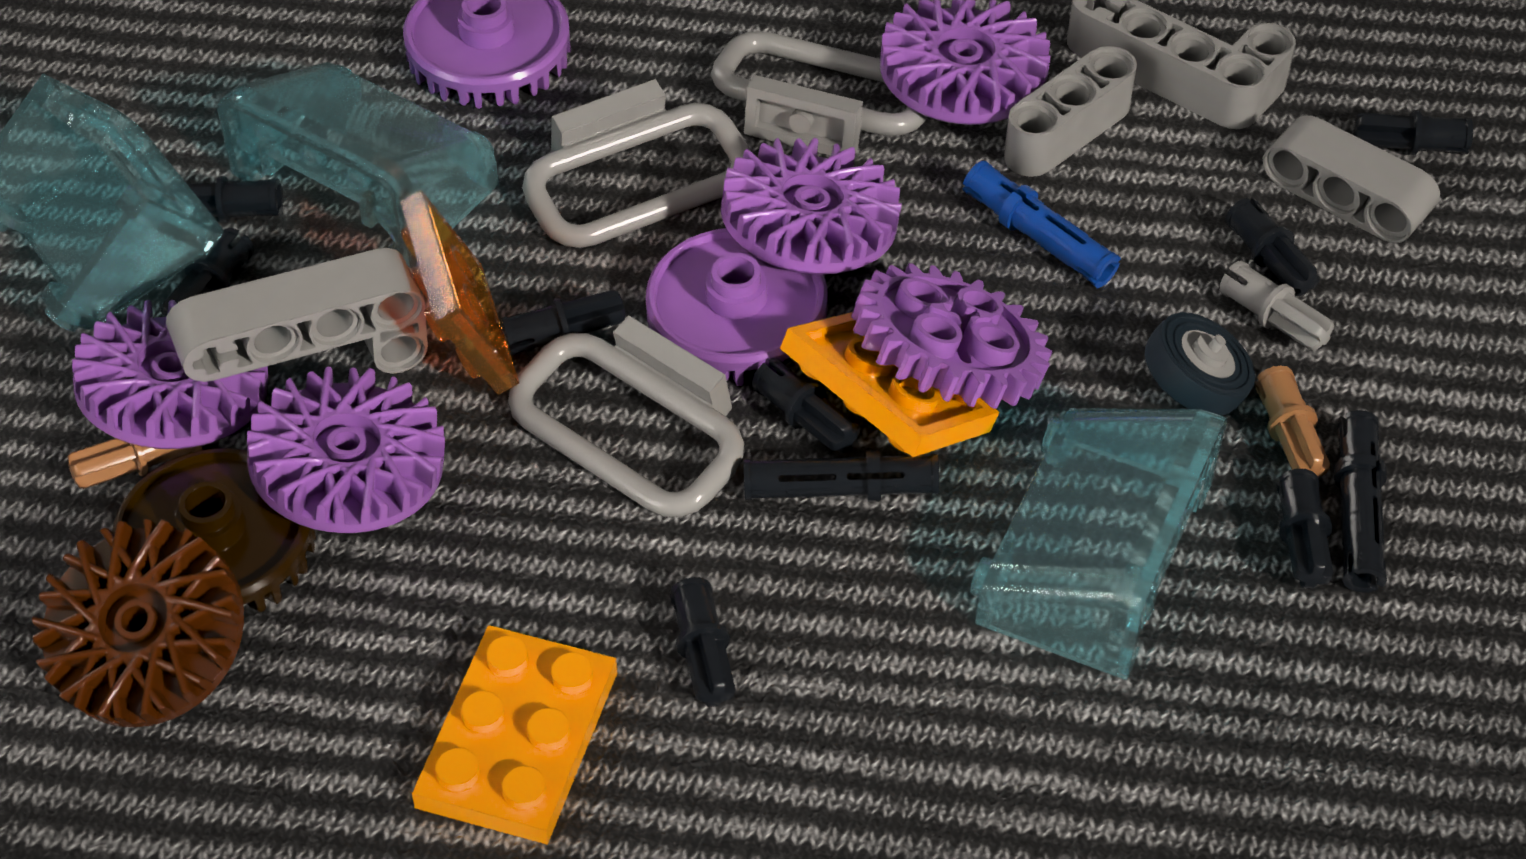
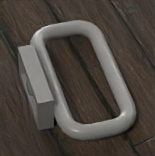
(793, 111)
(609, 128)
(661, 373)

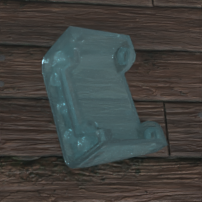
(356, 144)
(96, 204)
(1099, 531)

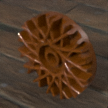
(140, 625)

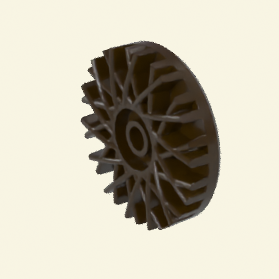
(219, 503)

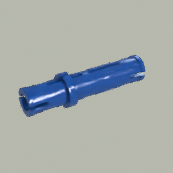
(1022, 210)

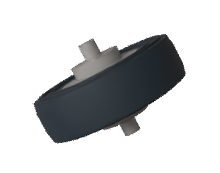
(1199, 363)

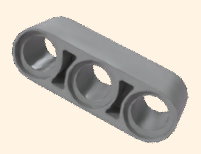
(1069, 111)
(1351, 178)

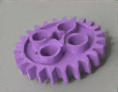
(951, 335)

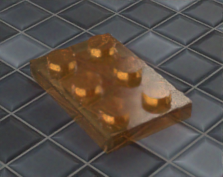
(457, 294)

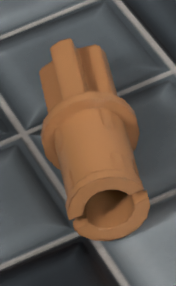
(1291, 420)
(116, 459)

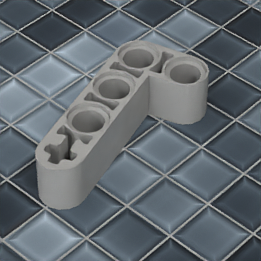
(1186, 64)
(303, 314)

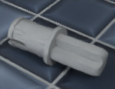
(1277, 306)

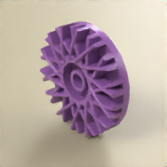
(486, 46)
(963, 60)
(809, 208)
(729, 303)
(138, 392)
(345, 452)

